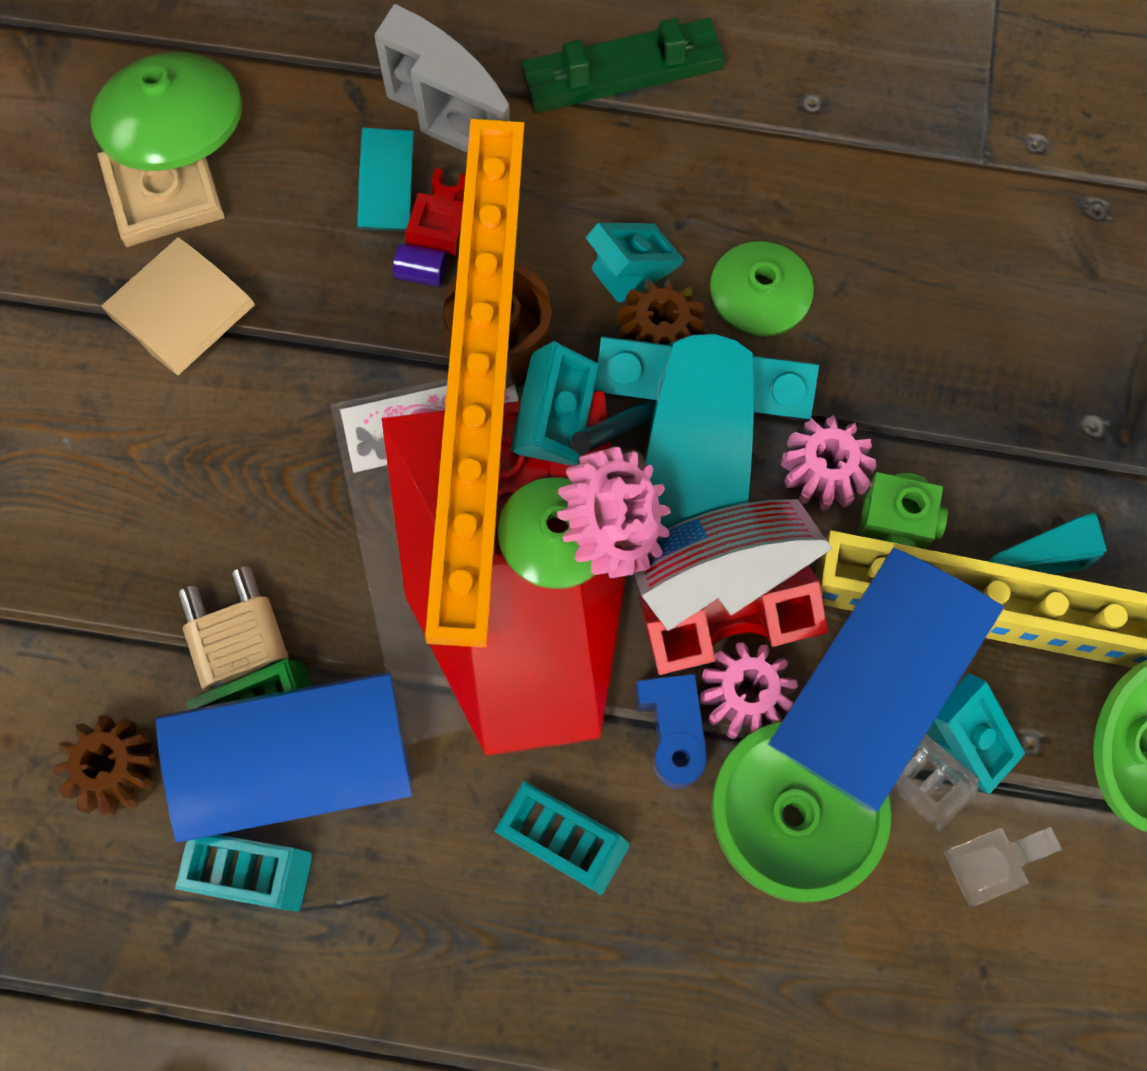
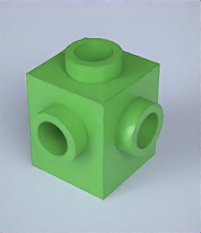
(903, 510)

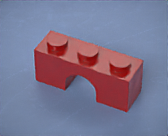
(782, 615)

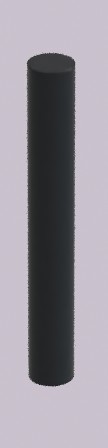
(613, 427)

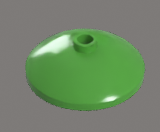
(166, 111)
(1122, 748)
(803, 863)

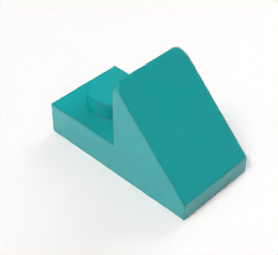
(630, 256)
(977, 733)

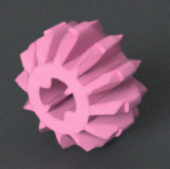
(811, 471)
(761, 674)

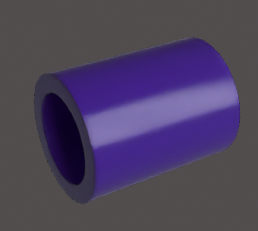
(420, 265)

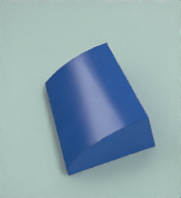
(885, 678)
(283, 756)

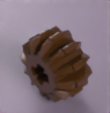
(660, 314)
(100, 788)

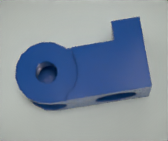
(678, 728)

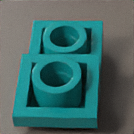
(385, 179)

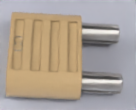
(234, 638)

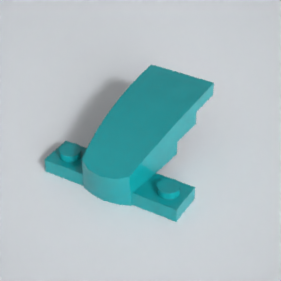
(703, 412)

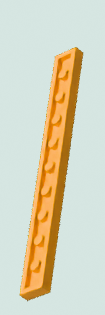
(476, 388)

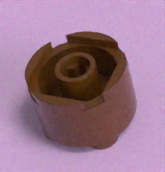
(528, 324)

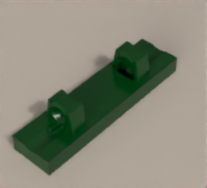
(622, 64)

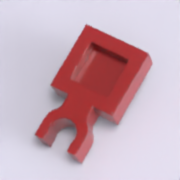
(438, 216)

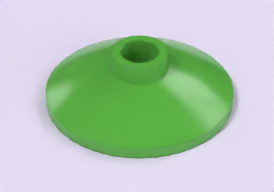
(759, 307)
(531, 546)

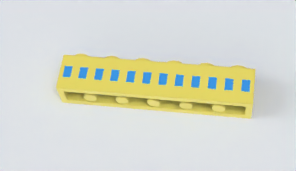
(1038, 606)

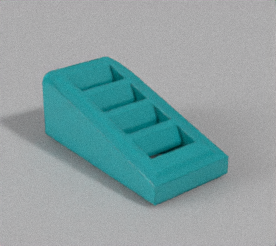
(1058, 550)
(605, 862)
(280, 878)

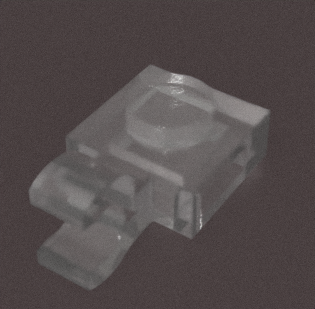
(993, 865)

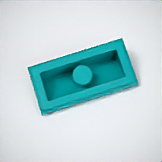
(554, 404)

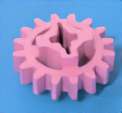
(613, 512)

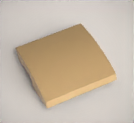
(178, 305)

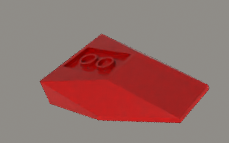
(546, 647)

